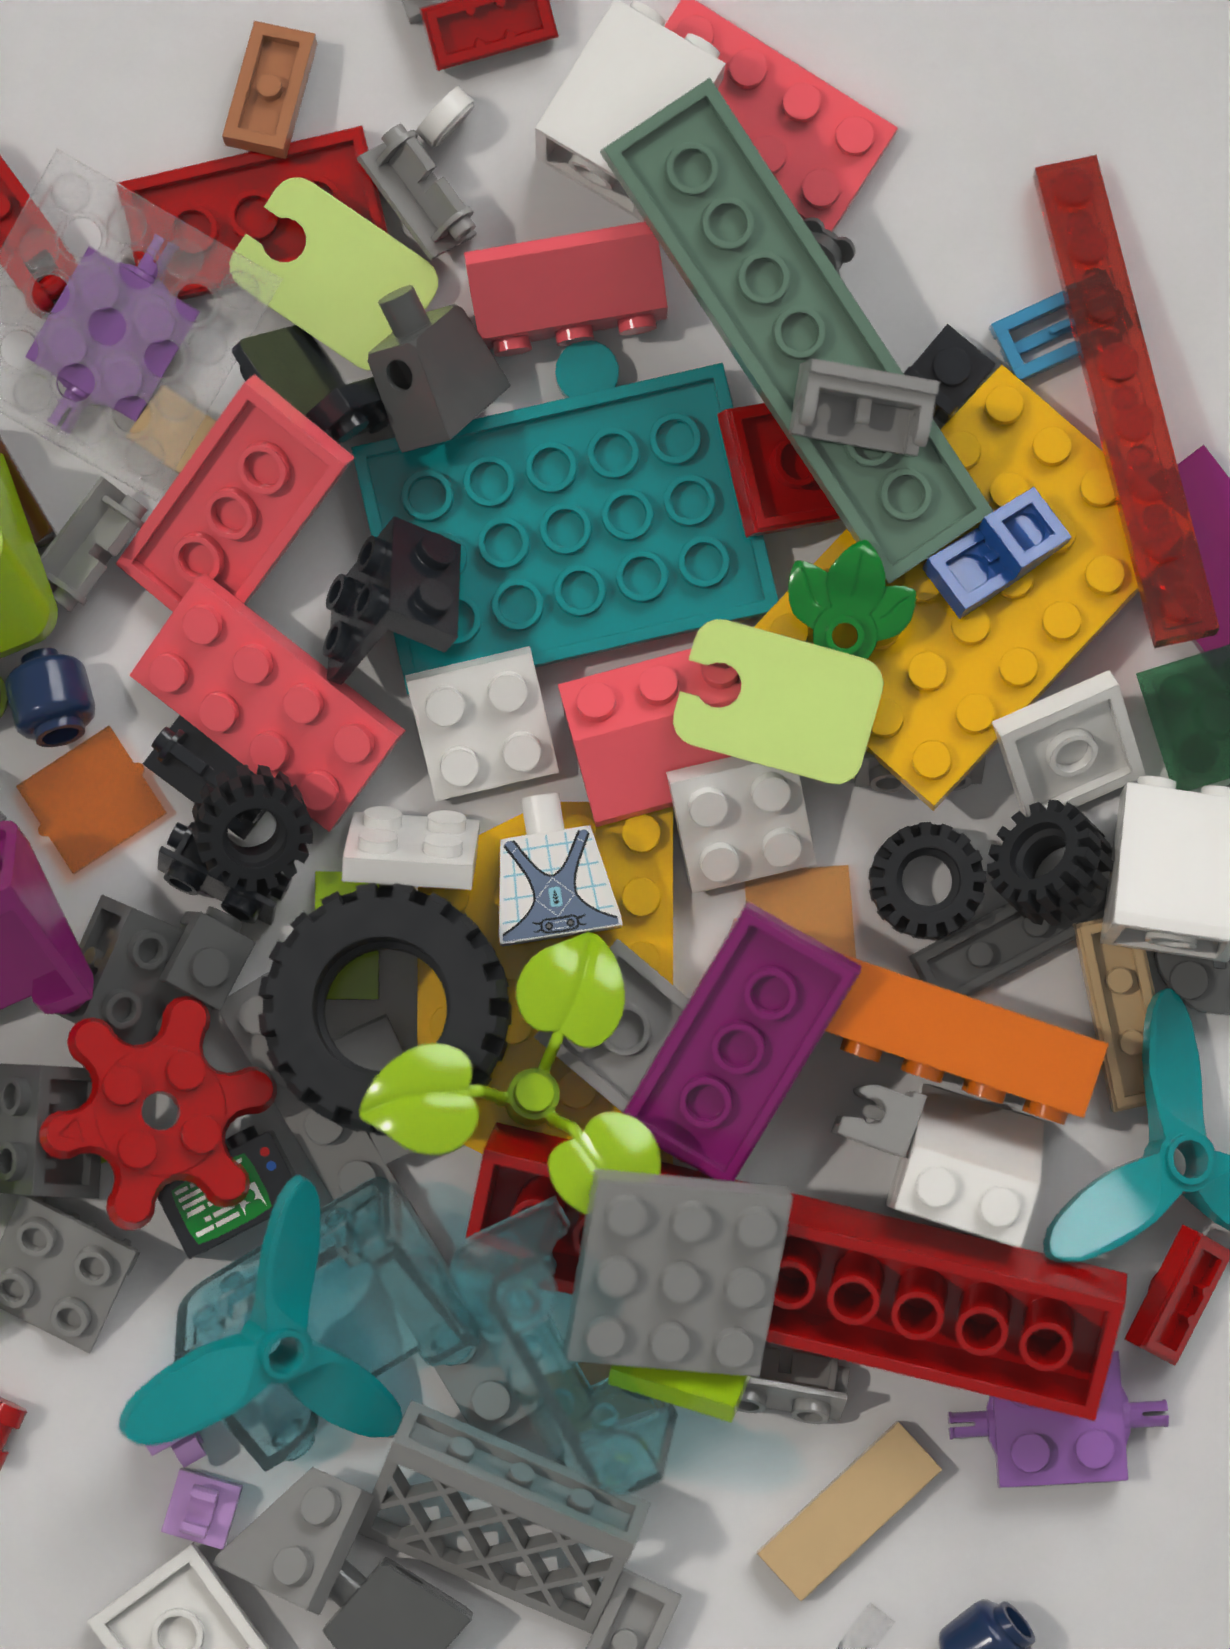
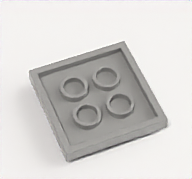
(677, 1272)

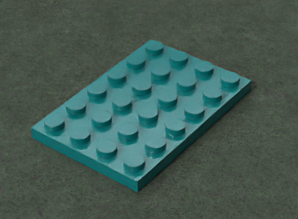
(580, 521)

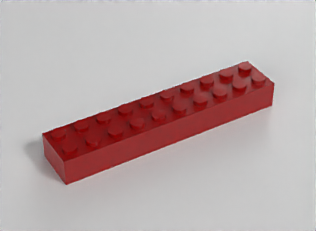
(886, 1290)

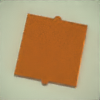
(91, 799)
(810, 901)

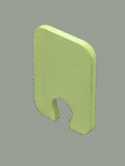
(341, 273)
(796, 706)

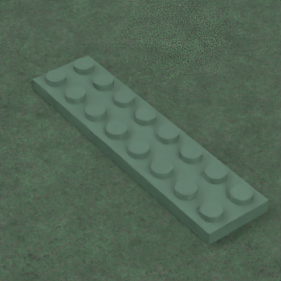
(781, 306)

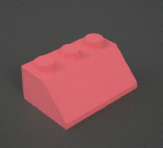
(567, 288)
(627, 730)

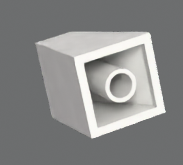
(617, 83)
(1170, 871)
(971, 1167)

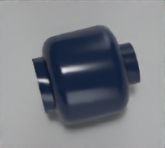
(50, 697)
(987, 1627)

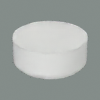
(445, 117)

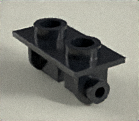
(189, 761)
(188, 874)

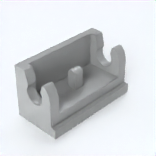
(863, 407)
(893, 1119)

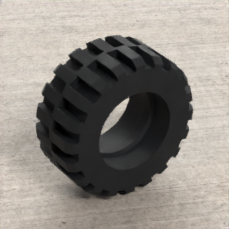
(351, 927)

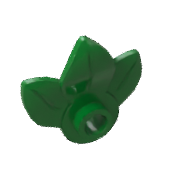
(851, 594)

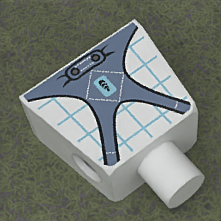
(552, 879)

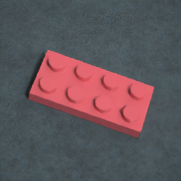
(803, 128)
(237, 499)
(266, 700)

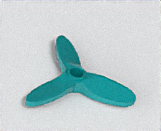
(1142, 1190)
(236, 1368)

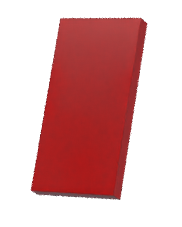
(230, 193)

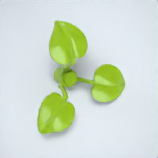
(564, 989)

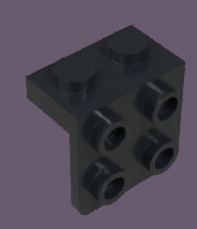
(306, 379)
(400, 584)

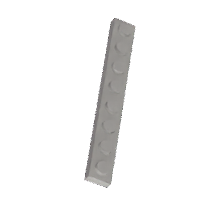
(342, 1163)

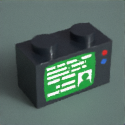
(203, 1225)

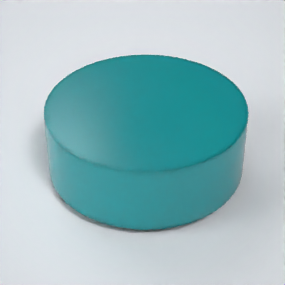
(586, 369)

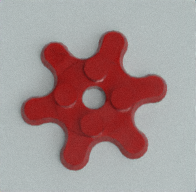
(113, 1119)

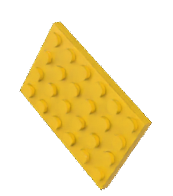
(959, 675)

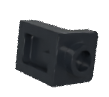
(956, 366)

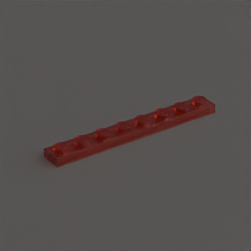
(1125, 402)

